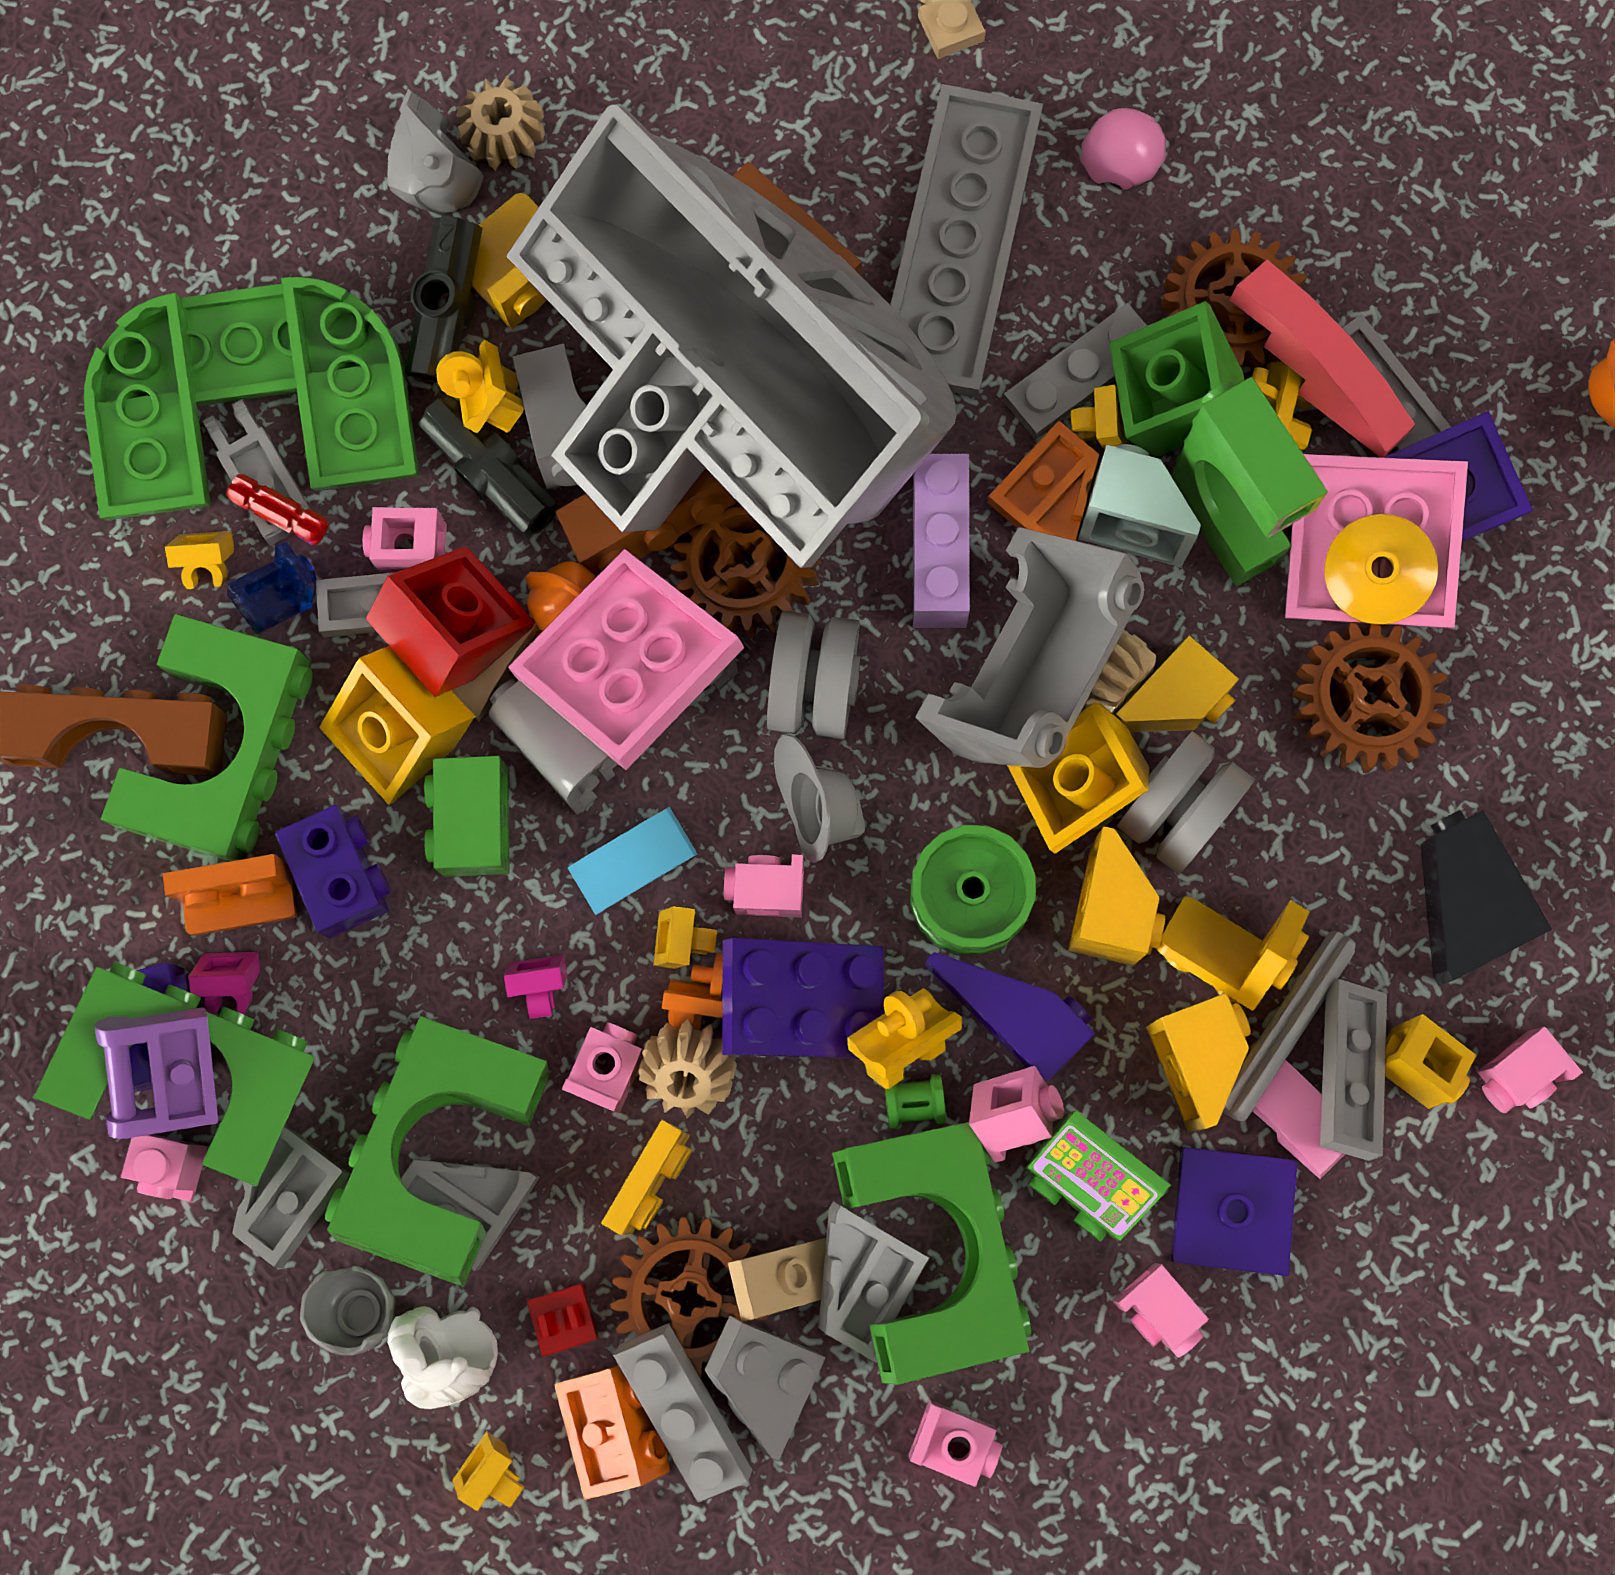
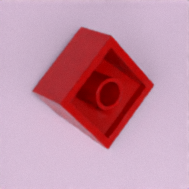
(448, 619)

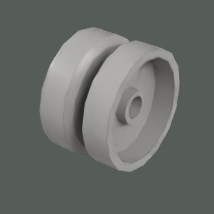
(812, 675)
(1185, 802)

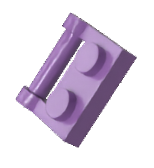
(178, 1069)

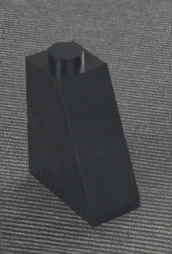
(1474, 897)

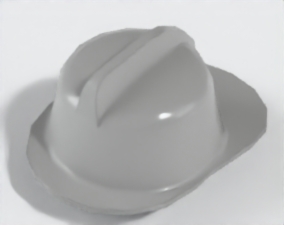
(817, 798)

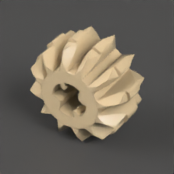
(500, 123)
(1123, 673)
(687, 1068)

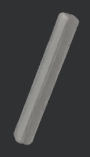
(1288, 1024)

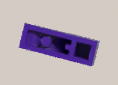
(1021, 1016)

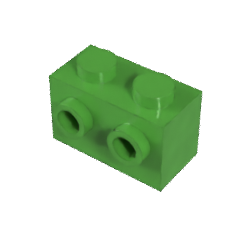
(468, 816)

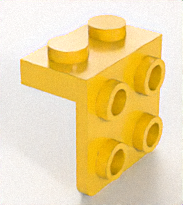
(494, 275)
(1230, 956)

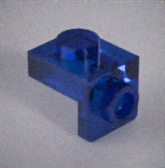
(274, 590)

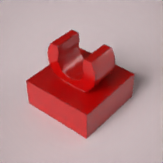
(563, 1319)

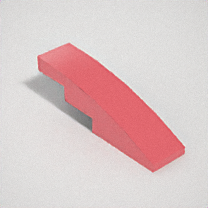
(1315, 346)

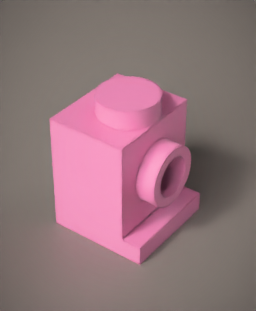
(393, 526)
(766, 886)
(1526, 1071)
(609, 1089)
(1014, 1111)
(164, 1166)
(1163, 1310)
(934, 1434)

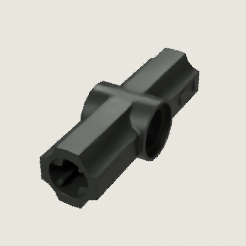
(447, 268)
(489, 467)

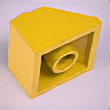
(393, 723)
(1087, 782)
(1115, 905)
(1202, 1057)

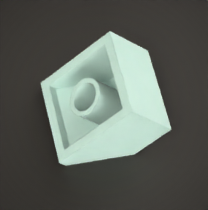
(1139, 508)

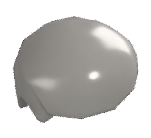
(347, 1310)

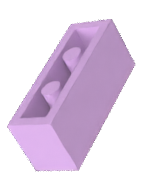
(941, 542)

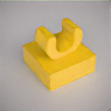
(1103, 421)
(201, 550)
(679, 939)
(486, 1474)

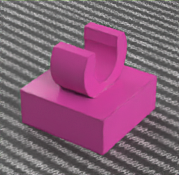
(225, 976)
(537, 981)

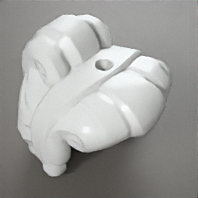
(442, 1356)

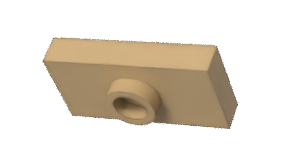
(778, 1279)

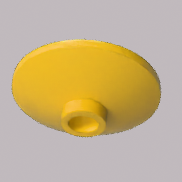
(1373, 598)

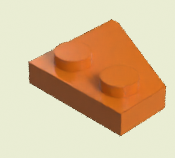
(1049, 485)

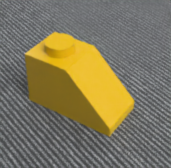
(1181, 693)

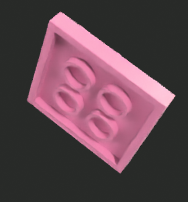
(1415, 489)
(626, 658)

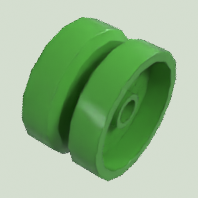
(963, 923)

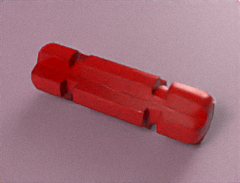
(277, 509)

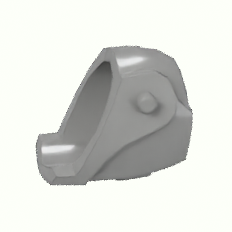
(426, 163)

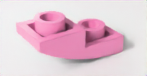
(1294, 1112)

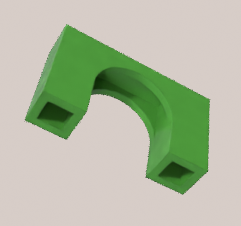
(1245, 479)
(220, 812)
(262, 1069)
(434, 1071)
(983, 1312)

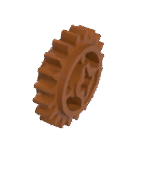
(1236, 262)
(735, 578)
(1388, 706)
(697, 1270)

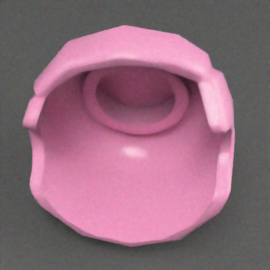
(1124, 148)

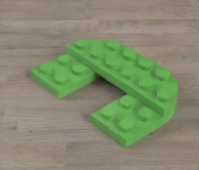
(244, 347)

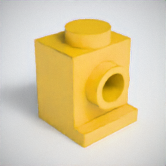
(1427, 1062)

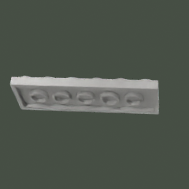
(965, 228)

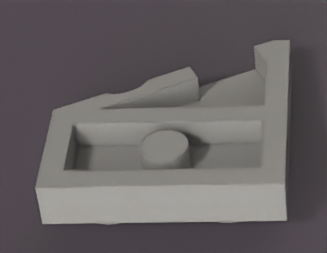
(474, 1192)
(287, 1198)
(863, 1278)
(763, 1380)

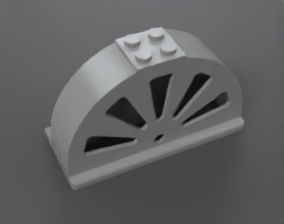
(726, 347)

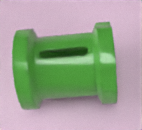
(916, 1102)

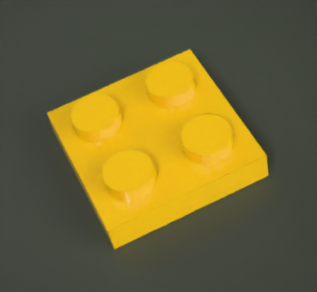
(637, 1200)

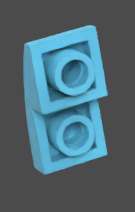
(632, 860)

